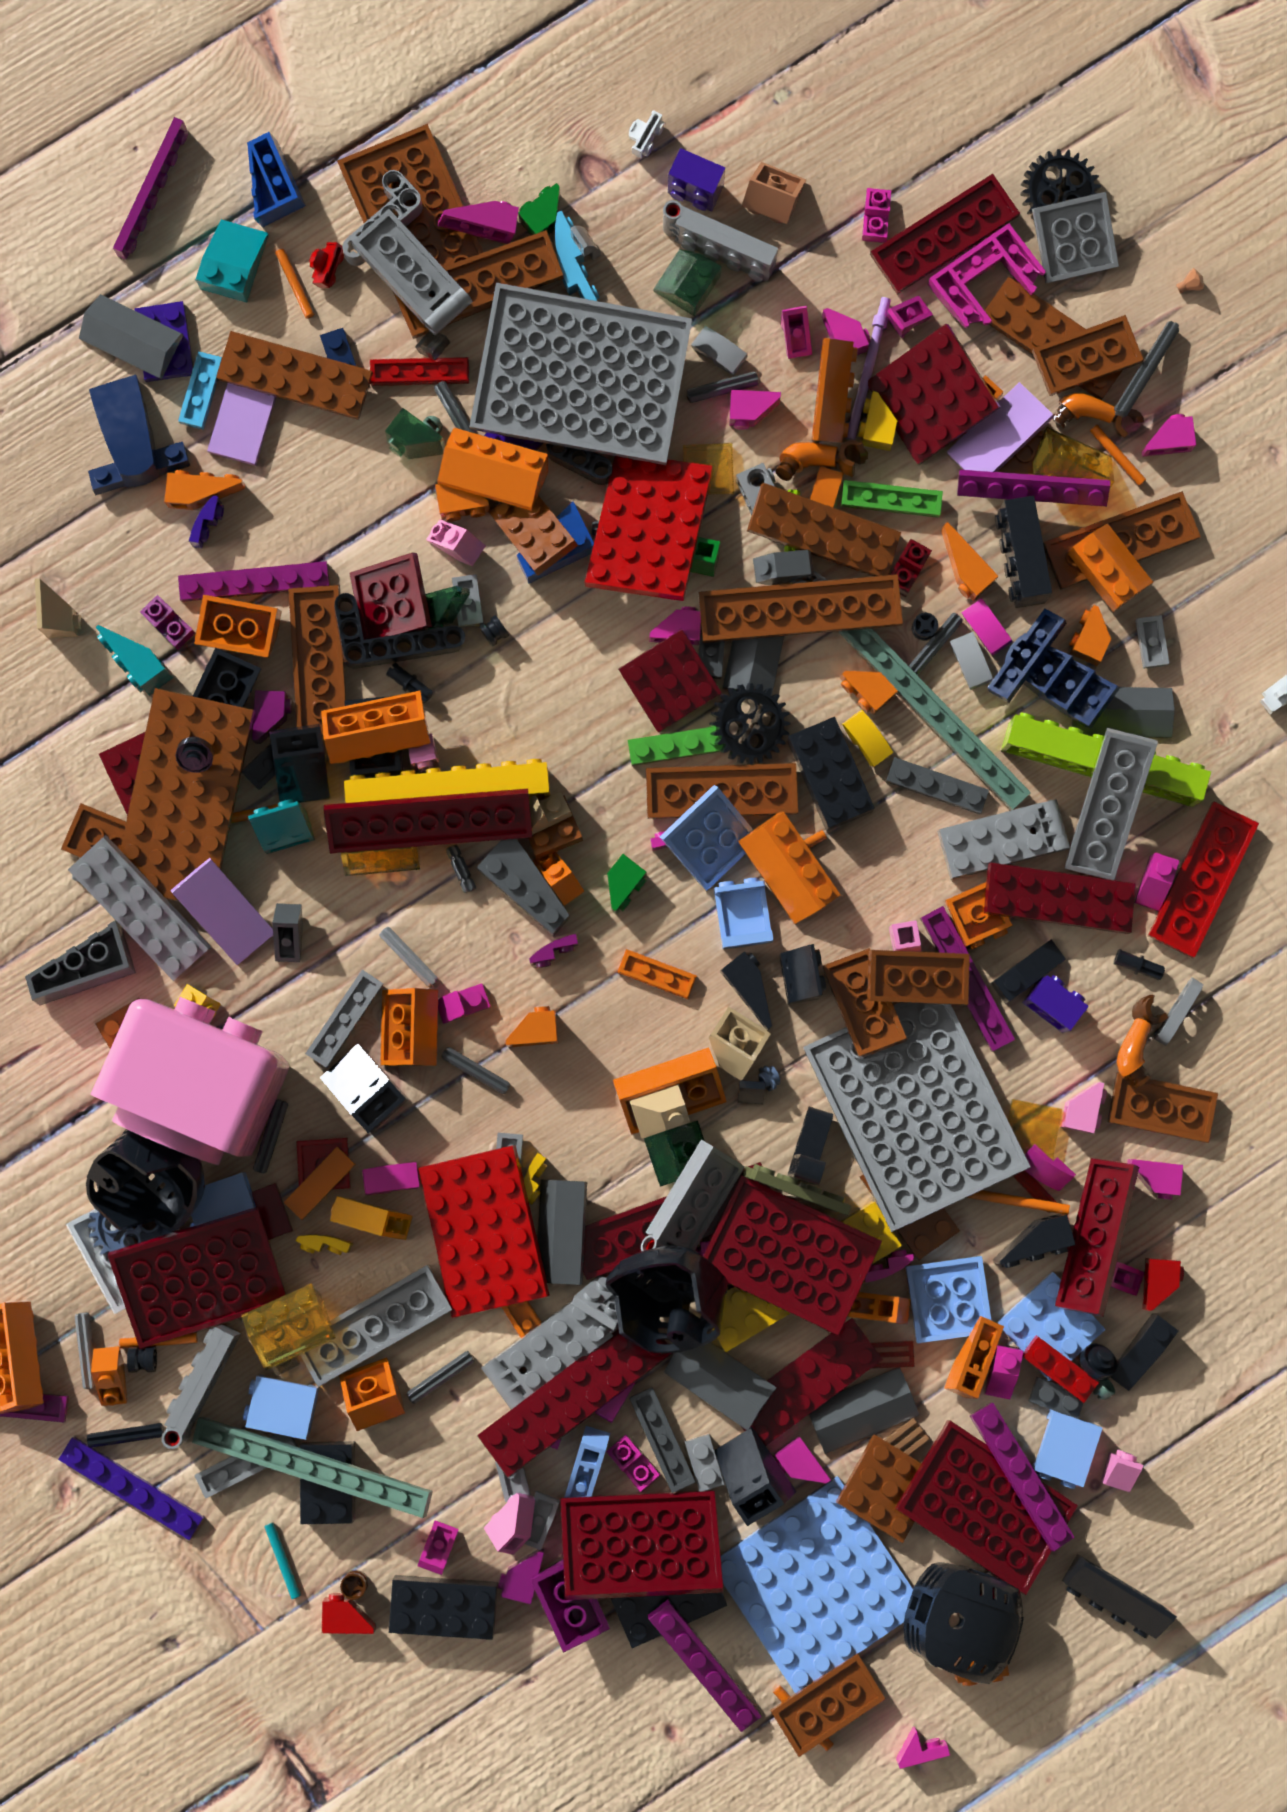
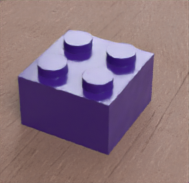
(696, 180)
(1056, 1003)

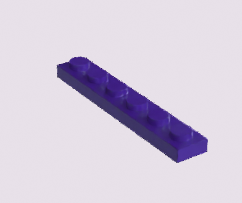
(131, 1488)

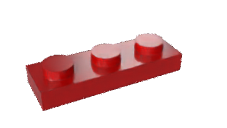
(1060, 1369)

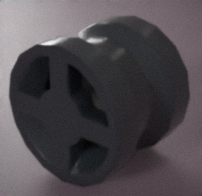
(928, 622)
(493, 630)

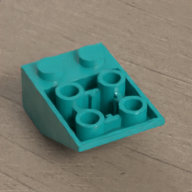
(143, 665)
(281, 826)

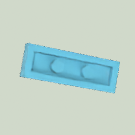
(200, 391)

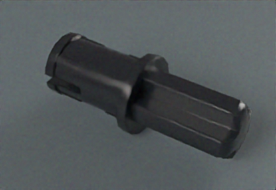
(409, 682)
(1139, 965)

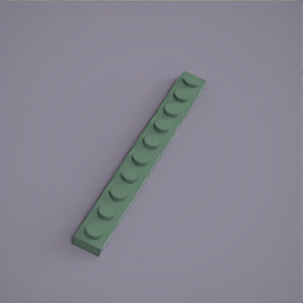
(938, 716)
(313, 1467)

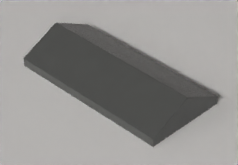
(129, 336)
(753, 662)
(1137, 712)
(562, 1230)
(721, 1382)
(864, 1410)

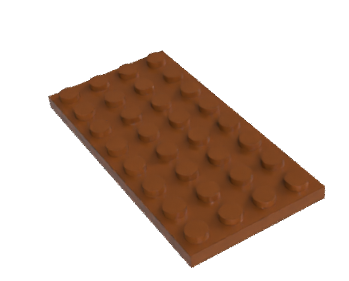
(421, 163)
(182, 815)

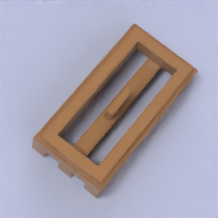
(918, 1430)

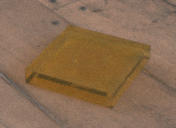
(721, 459)
(1035, 1125)

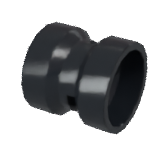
(142, 1359)

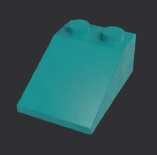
(231, 261)

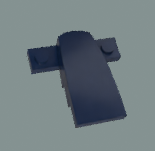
(130, 439)
(1052, 674)

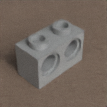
(749, 491)

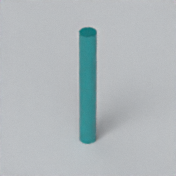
(282, 1560)

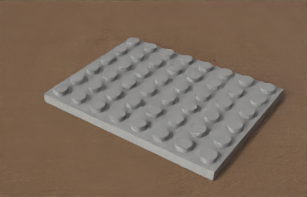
(580, 374)
(918, 1114)

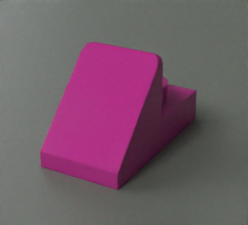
(908, 315)
(796, 332)
(463, 1003)
(438, 1547)
(913, 1753)

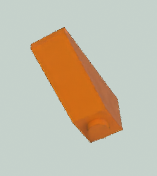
(969, 568)
(881, 1308)
(974, 1359)

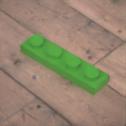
(891, 498)
(673, 746)

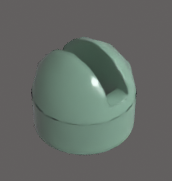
(435, 420)
(1104, 1389)

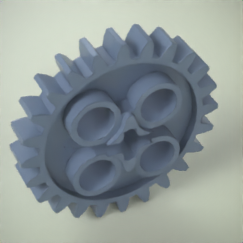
(105, 1237)

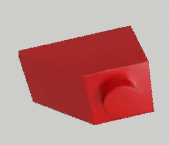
(1160, 1281)
(344, 1616)

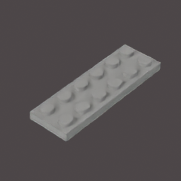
(1111, 804)
(139, 908)
(378, 1324)

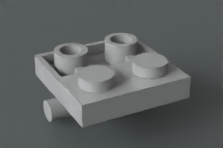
(599, 1303)

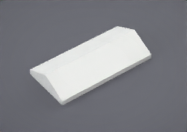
(99, 1264)

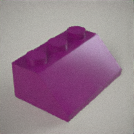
(570, 1619)

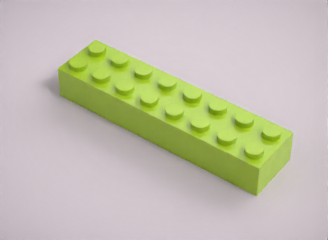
(1078, 753)

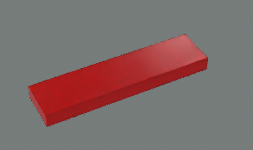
(419, 371)

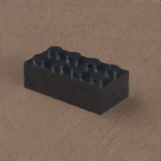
(1023, 552)
(830, 774)
(443, 1607)
(634, 1612)

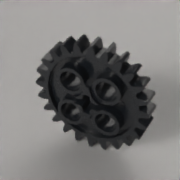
(1040, 185)
(768, 735)

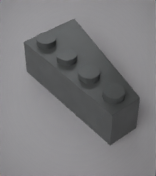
(521, 881)
(83, 967)

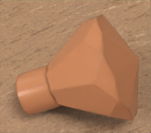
(1193, 281)

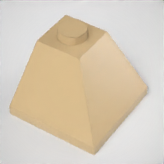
(54, 614)
(737, 1042)
(659, 1111)

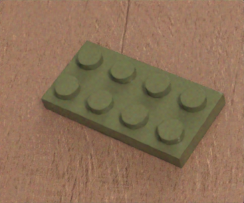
(804, 1191)

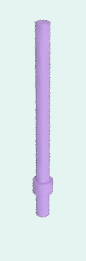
(879, 323)

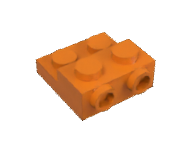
(970, 920)

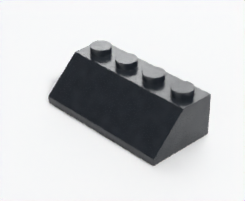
(227, 679)
(1117, 1597)

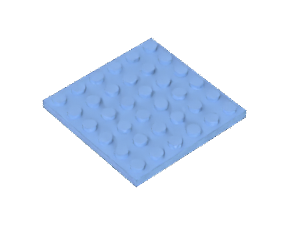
(816, 1586)

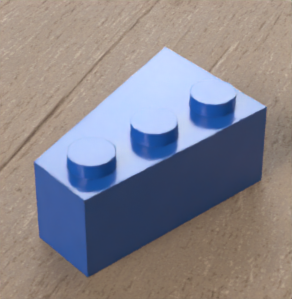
(272, 181)
(576, 528)

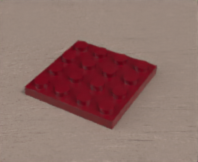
(934, 394)

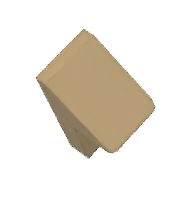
(548, 811)

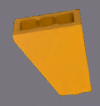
(371, 1218)

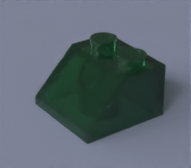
(688, 280)
(412, 437)
(672, 1150)

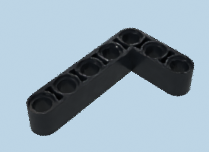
(586, 469)
(390, 643)
(809, 1148)

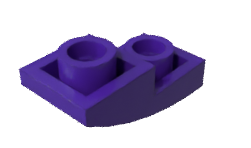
(208, 516)

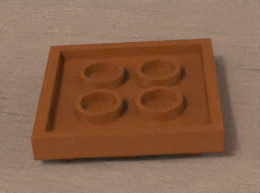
(878, 1486)

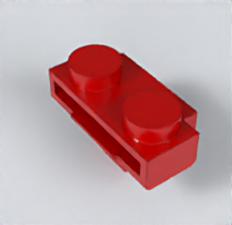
(325, 264)

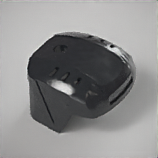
(128, 1194)
(676, 1280)
(986, 1626)

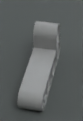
(396, 204)

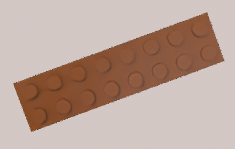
(800, 608)

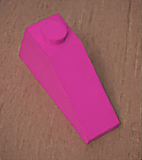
(486, 220)

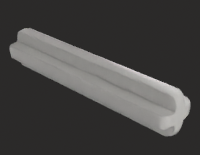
(408, 956)
(85, 1348)

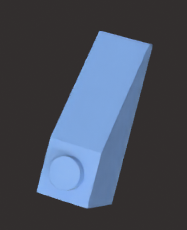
(587, 1463)

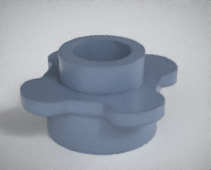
(769, 1076)

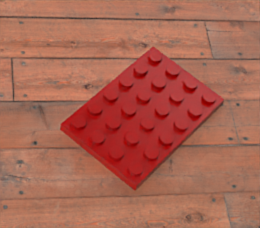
(649, 528)
(483, 1231)

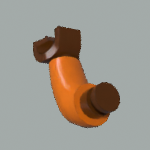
(1081, 405)
(806, 454)
(1130, 1055)

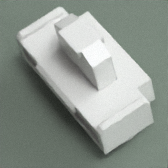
(644, 134)
(1275, 696)

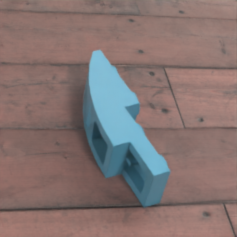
(569, 260)

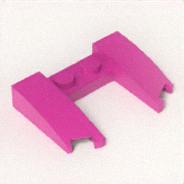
(1001, 246)

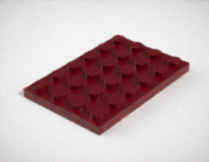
(791, 1255)
(197, 1277)
(974, 1509)
(640, 1545)

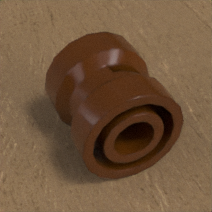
(351, 1588)

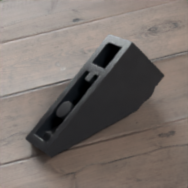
(1028, 971)
(747, 982)
(1144, 1351)

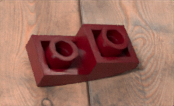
(910, 565)

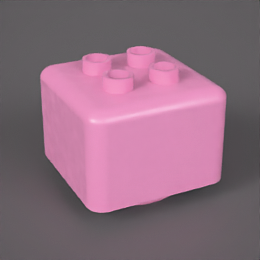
(190, 1080)

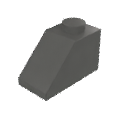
(783, 567)
(287, 932)

